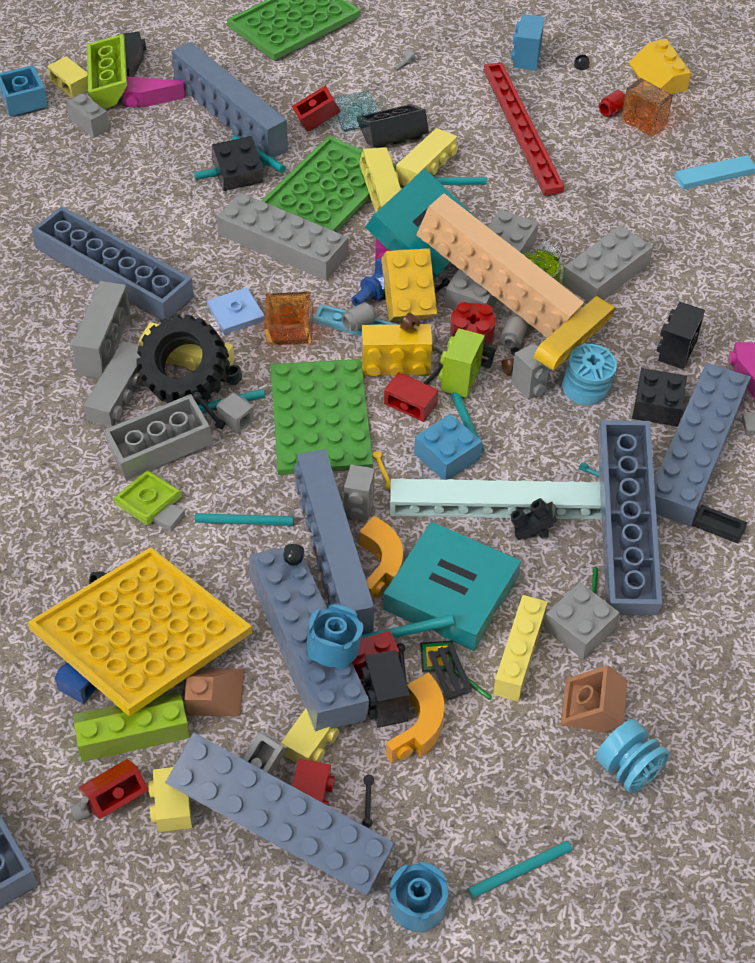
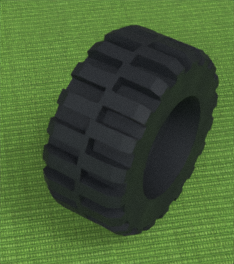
(168, 337)

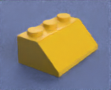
(661, 67)

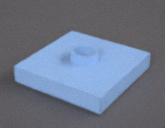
(235, 310)

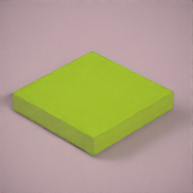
(147, 497)

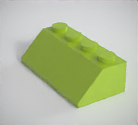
(107, 70)
(113, 732)

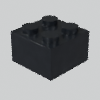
(237, 163)
(680, 335)
(659, 397)
(385, 689)

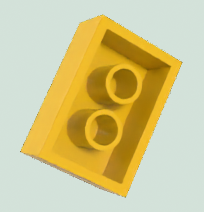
(409, 284)
(393, 350)

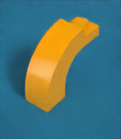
(387, 547)
(423, 735)

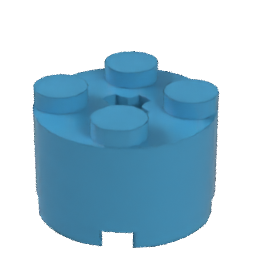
(334, 636)
(405, 897)

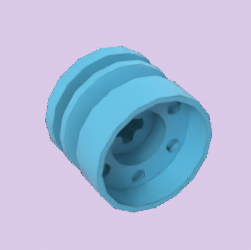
(589, 374)
(632, 756)

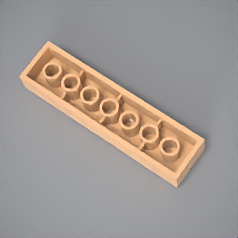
(497, 266)

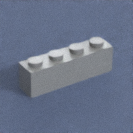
(114, 386)

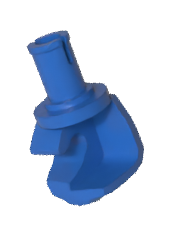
(371, 287)

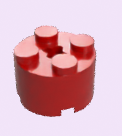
(474, 318)

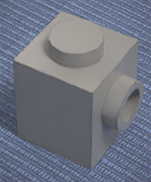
(235, 412)

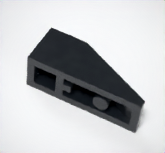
(134, 52)

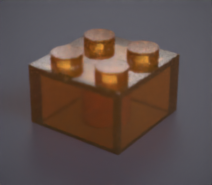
(646, 107)
(288, 318)

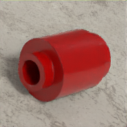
(612, 103)

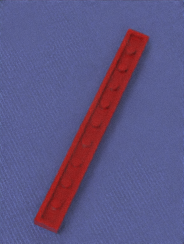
(523, 129)

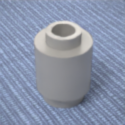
(357, 316)
(513, 332)

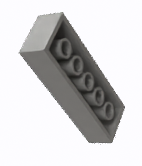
(516, 231)
(283, 236)

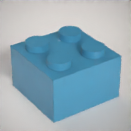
(527, 42)
(22, 90)
(447, 447)

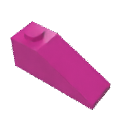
(152, 91)
(744, 362)

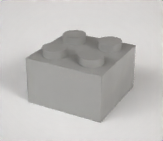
(581, 620)

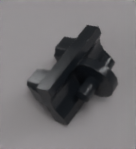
(536, 522)

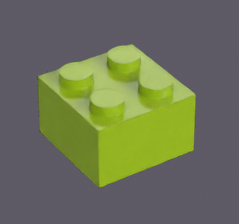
(461, 362)

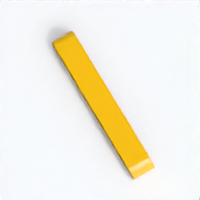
(573, 333)

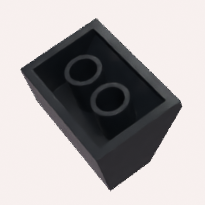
(393, 125)

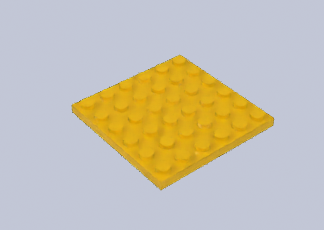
(140, 630)

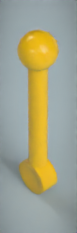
(377, 455)

